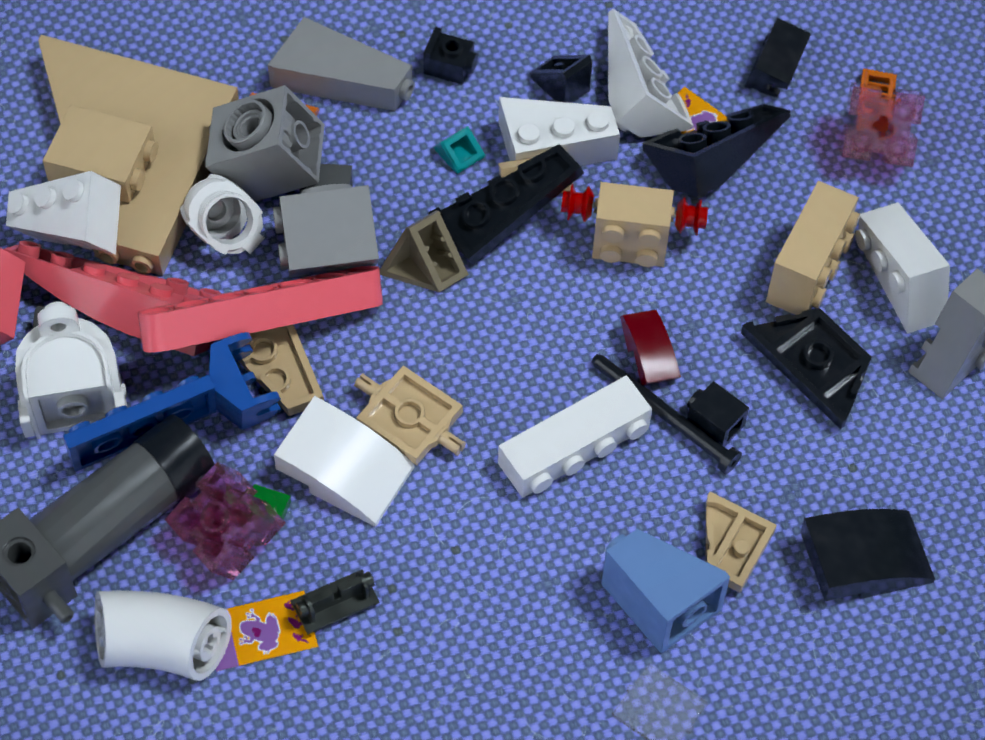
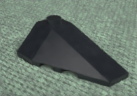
(713, 152)

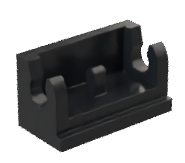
(778, 58)

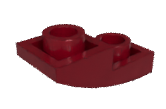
(651, 346)

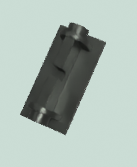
(335, 601)

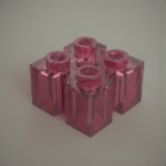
(895, 143)
(225, 521)

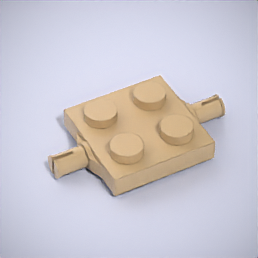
(410, 414)

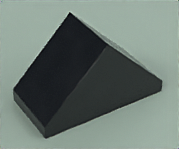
(564, 77)

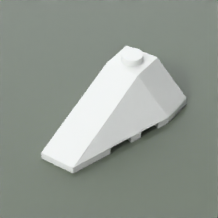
(638, 85)

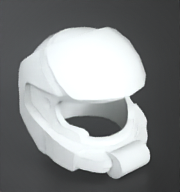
(217, 213)

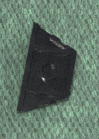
(814, 358)

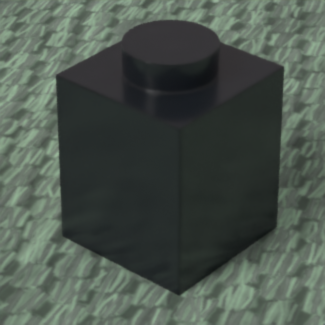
(717, 413)

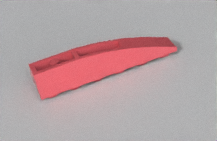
(103, 290)

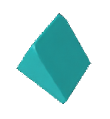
(460, 150)

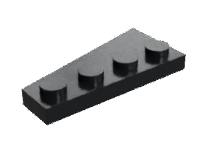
(496, 211)

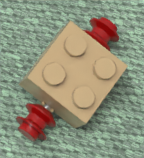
(633, 221)

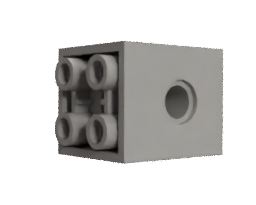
(266, 143)
(326, 230)

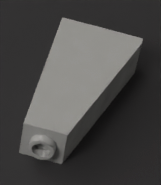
(339, 68)

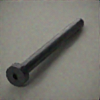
(727, 458)

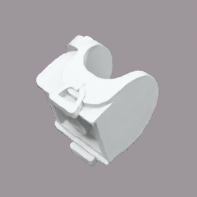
(65, 373)

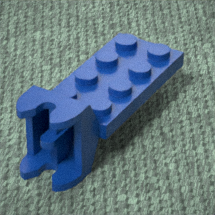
(192, 400)

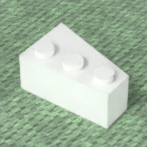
(537, 125)
(68, 211)
(905, 265)

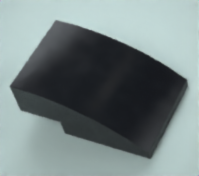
(865, 552)

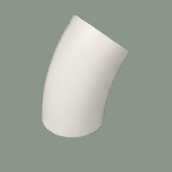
(160, 632)

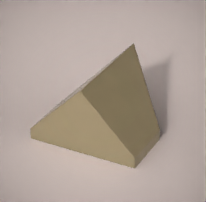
(425, 256)

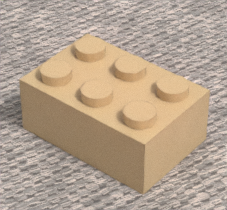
(813, 250)

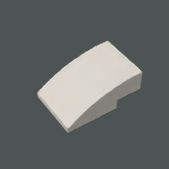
(343, 461)

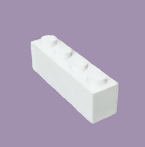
(574, 437)

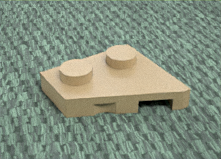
(735, 539)

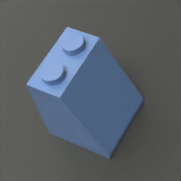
(662, 587)

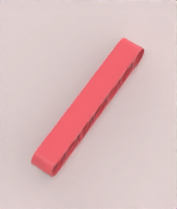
(259, 308)

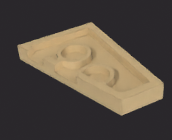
(283, 368)

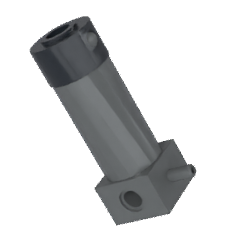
(95, 518)

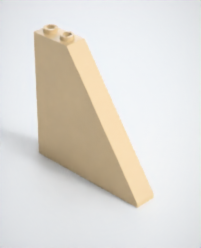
(180, 116)

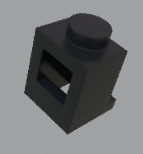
(449, 57)

